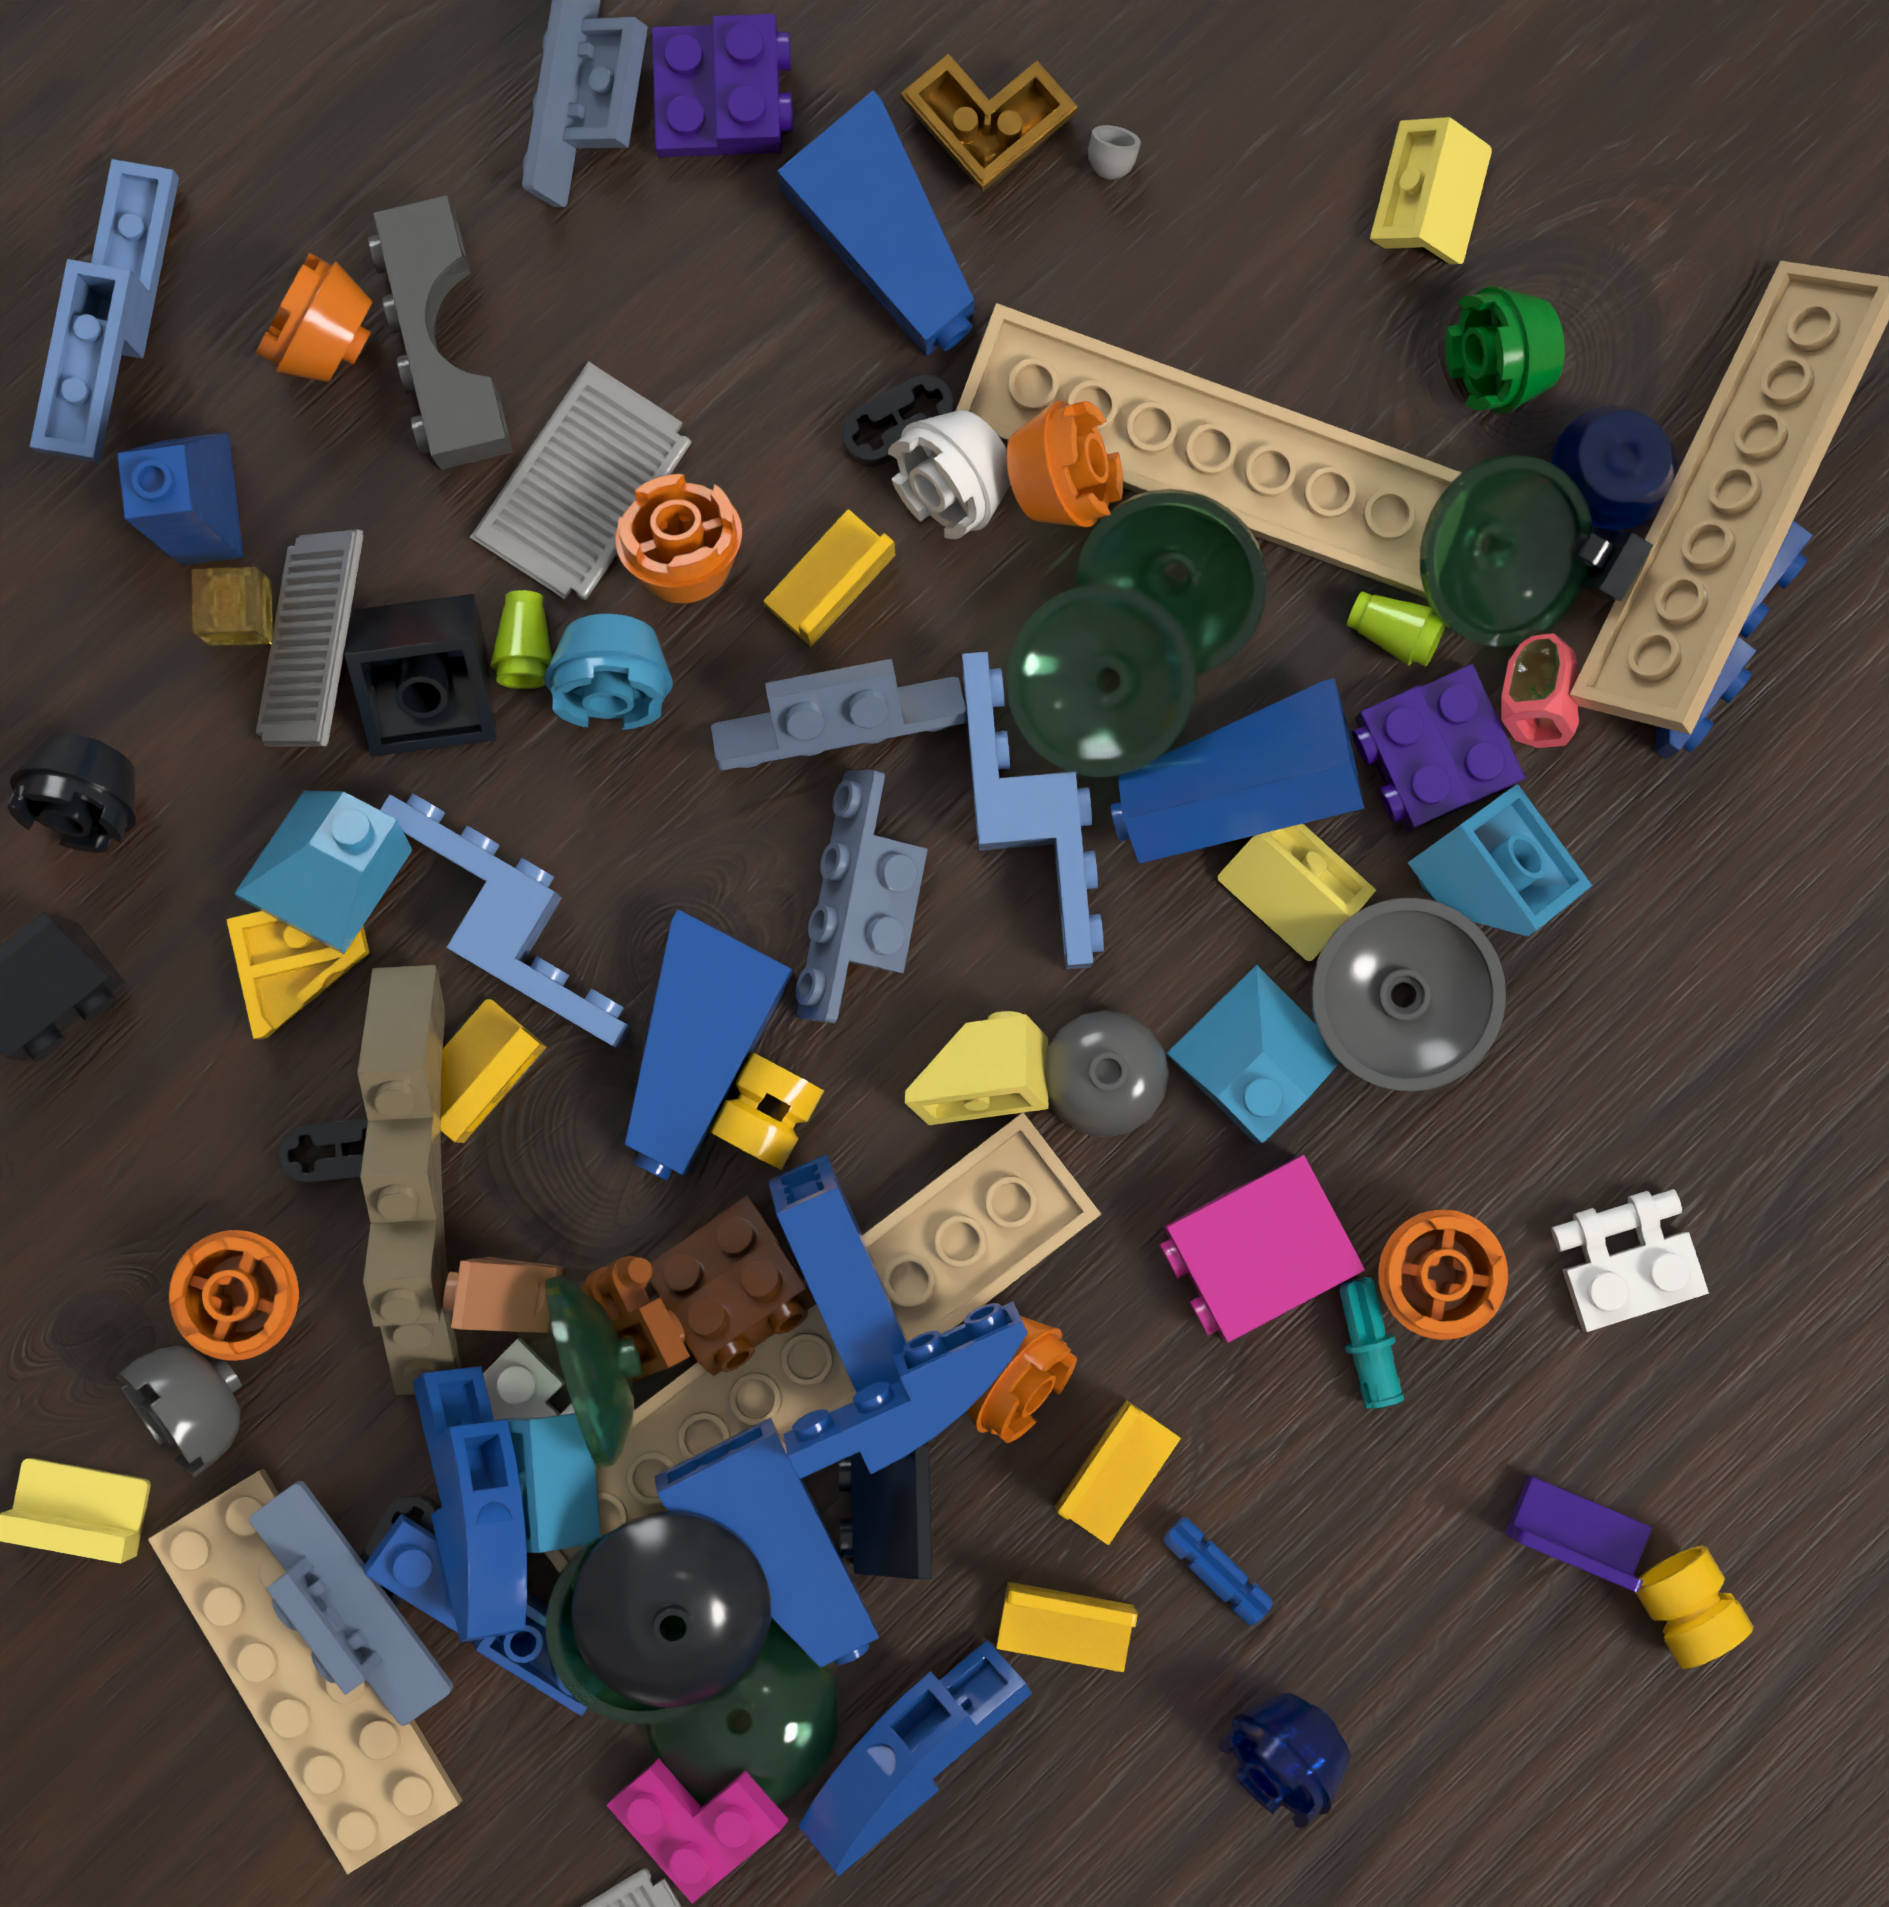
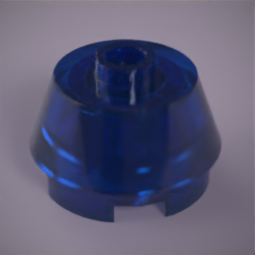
(1618, 463)
(1289, 1756)

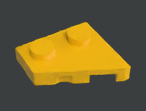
(284, 968)

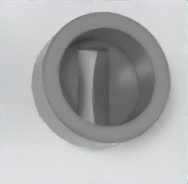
(1112, 151)

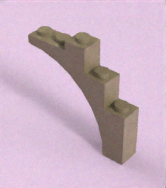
(403, 1172)

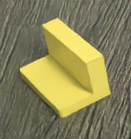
(1432, 188)
(1296, 886)
(76, 1511)

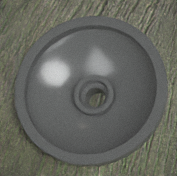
(1453, 985)

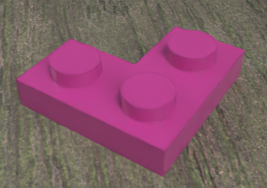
(692, 1841)

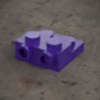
(721, 87)
(1436, 749)

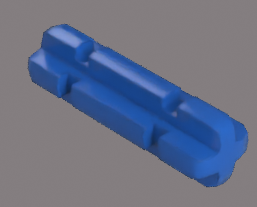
(1217, 1571)

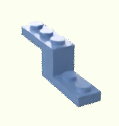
(104, 312)
(1031, 811)
(507, 919)

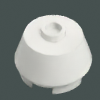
(951, 471)

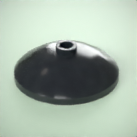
(663, 1569)

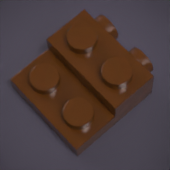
(731, 1287)

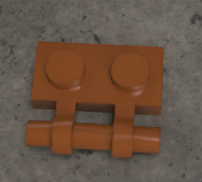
(653, 1327)

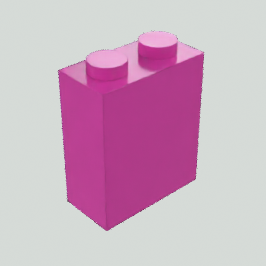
(1260, 1250)

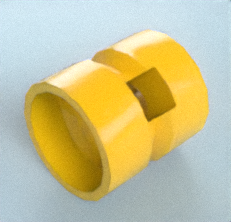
(755, 1131)
(1698, 1617)

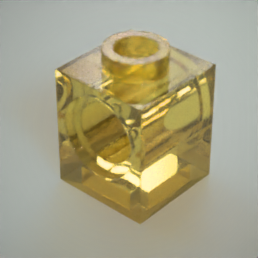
(232, 606)

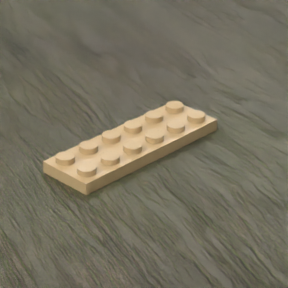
(344, 1753)

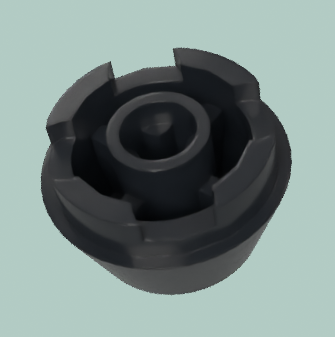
(76, 790)

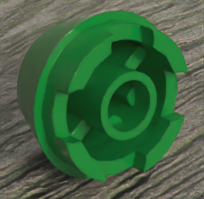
(1505, 348)

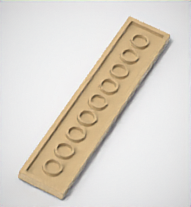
(938, 1263)

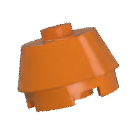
(317, 322)
(1063, 466)
(679, 538)
(1443, 1274)
(233, 1295)
(1034, 1371)

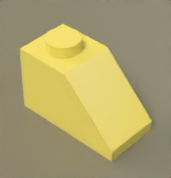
(984, 1072)

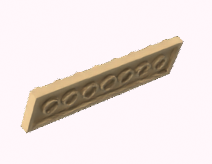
(1174, 430)
(1736, 496)

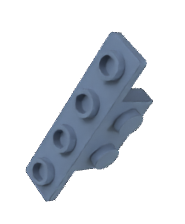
(582, 93)
(836, 712)
(863, 899)
(341, 1611)

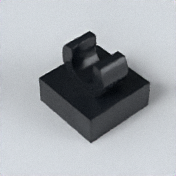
(1611, 562)

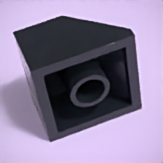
(421, 675)
(47, 983)
(889, 1516)

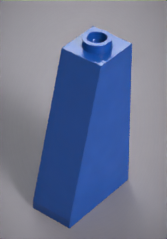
(877, 219)
(184, 497)
(1244, 779)
(701, 1031)
(839, 1271)
(758, 1496)

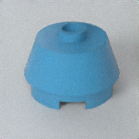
(608, 671)

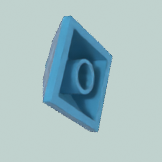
(327, 866)
(1502, 867)
(1255, 1056)

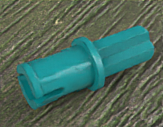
(1370, 1344)

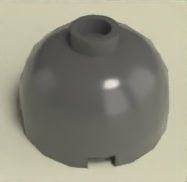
(1105, 1073)
(185, 1403)

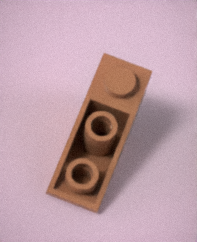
(499, 1295)

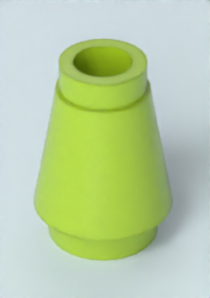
(1398, 627)
(522, 642)

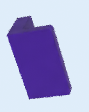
(1579, 1532)

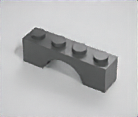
(424, 260)

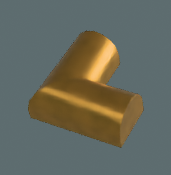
(985, 133)

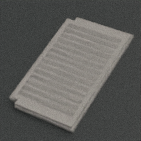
(576, 481)
(309, 639)

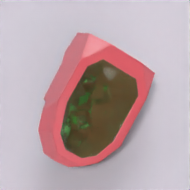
(1538, 690)

